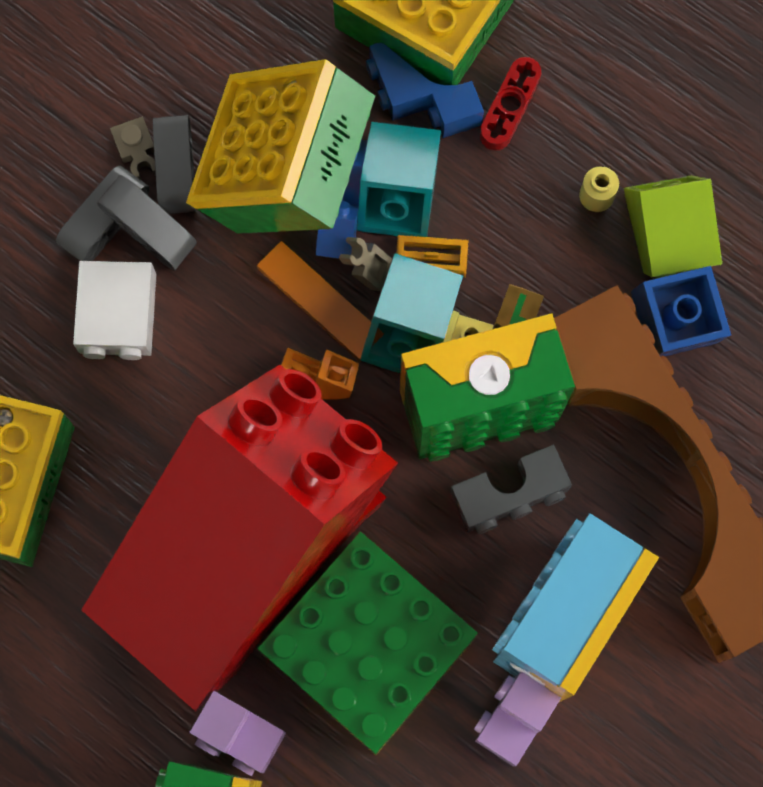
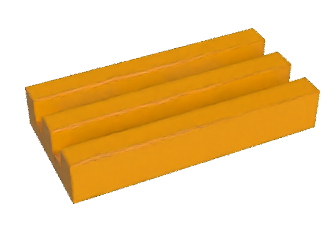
(438, 243)

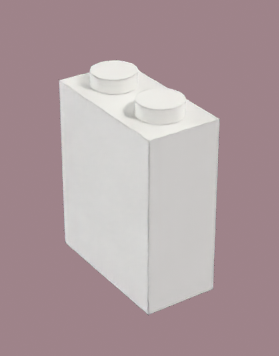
(115, 309)

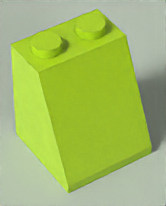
(674, 225)

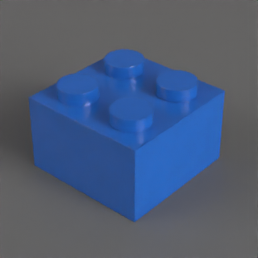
(682, 311)

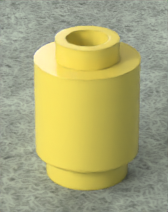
(599, 189)

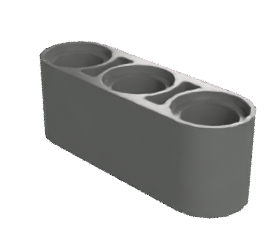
(173, 162)
(147, 222)
(89, 226)

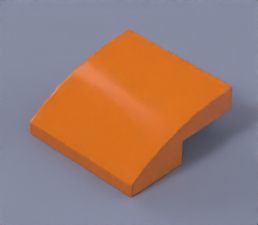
(332, 374)

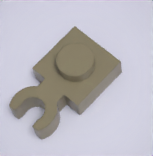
(135, 145)
(369, 261)

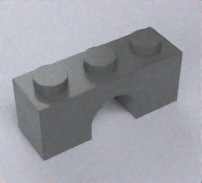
(483, 505)

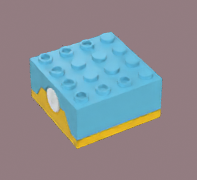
(574, 606)

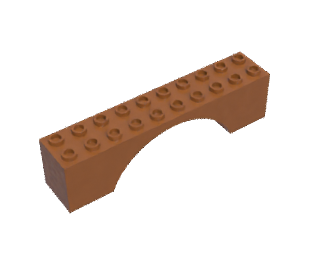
(623, 372)

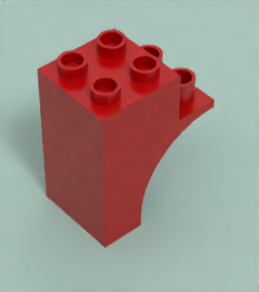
(237, 530)

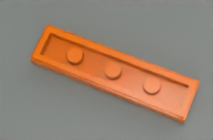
(317, 299)

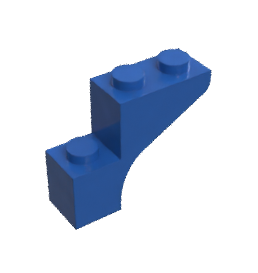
(409, 92)
(333, 241)

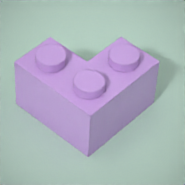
(517, 717)
(238, 732)

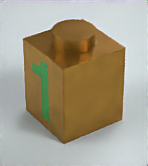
(518, 306)

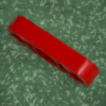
(511, 118)

